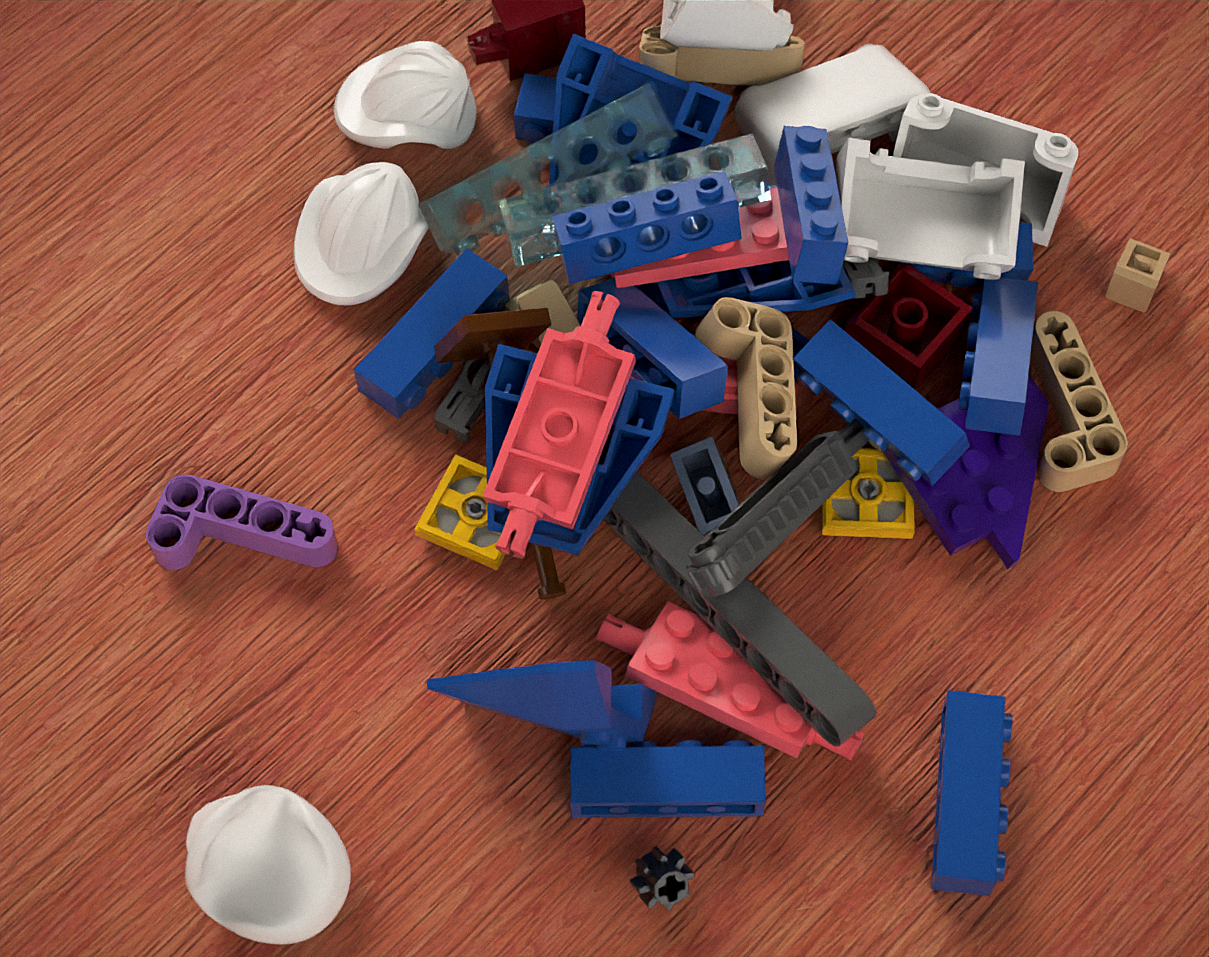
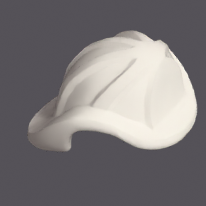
(407, 97)
(358, 233)
(267, 865)

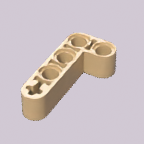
(721, 65)
(1059, 350)
(765, 379)

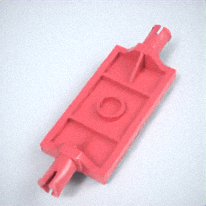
(761, 243)
(559, 427)
(701, 670)

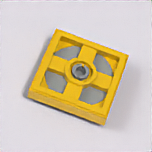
(870, 502)
(459, 516)

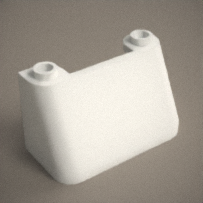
(725, 24)
(848, 96)
(961, 135)
(929, 210)

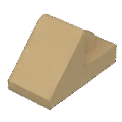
(1137, 275)
(546, 296)

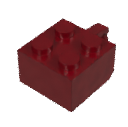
(528, 34)
(909, 325)

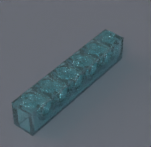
(642, 107)
(529, 215)

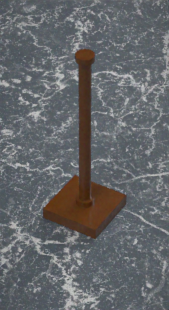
(478, 338)

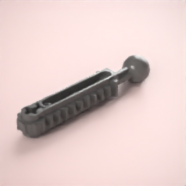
(774, 510)

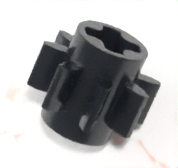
(662, 878)

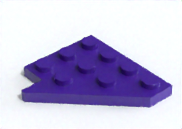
(987, 485)

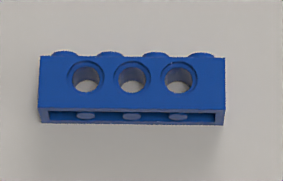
(647, 227)

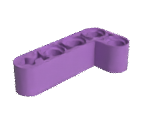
(243, 530)

